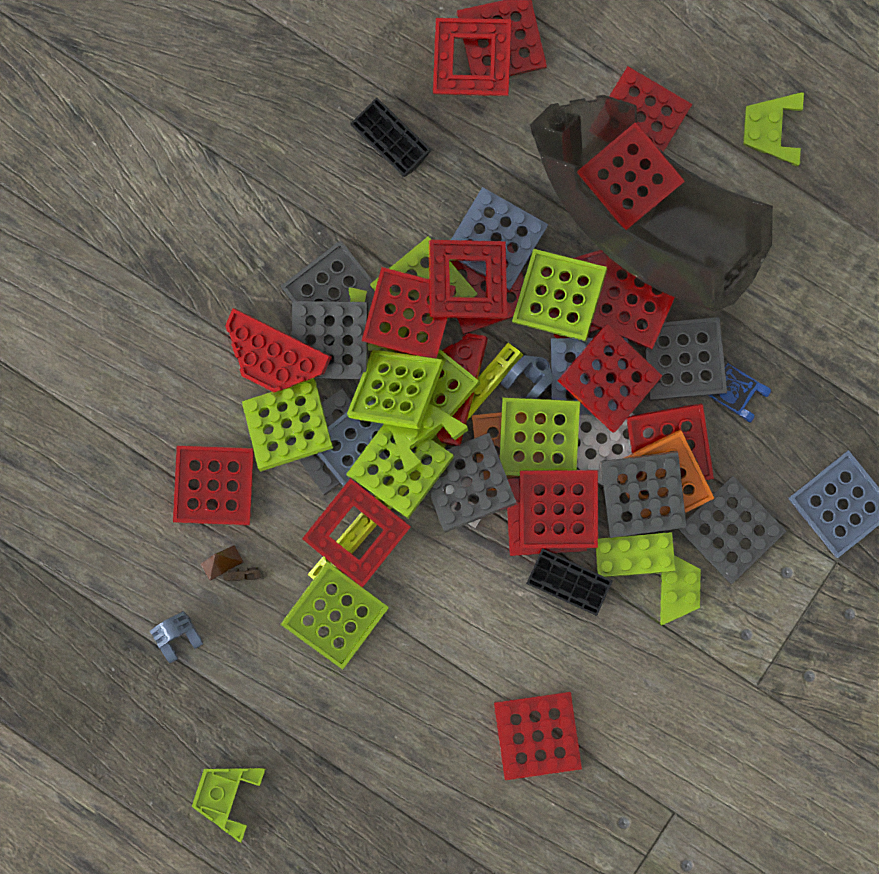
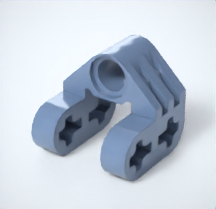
(536, 369)
(173, 628)

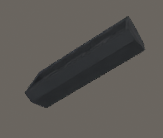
(390, 137)
(569, 582)

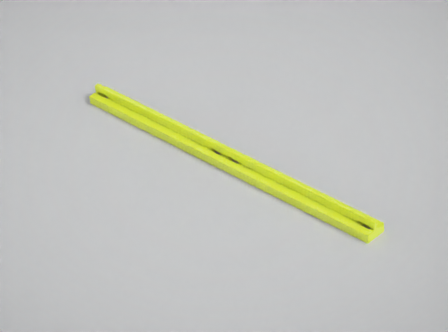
(489, 380)

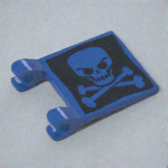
(739, 392)

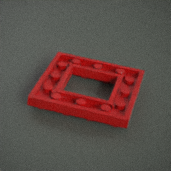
(467, 28)
(439, 279)
(393, 531)

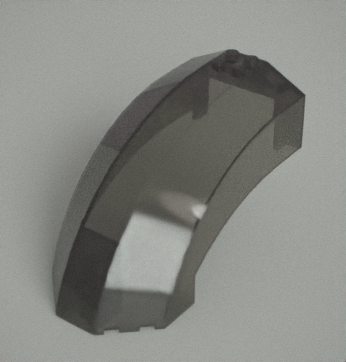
(691, 245)

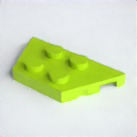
(679, 591)

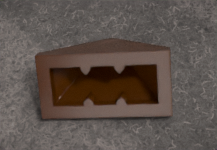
(221, 562)

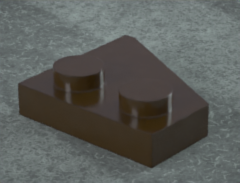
(251, 574)

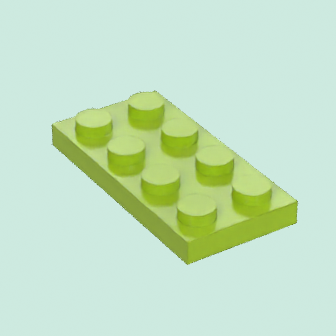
(635, 555)

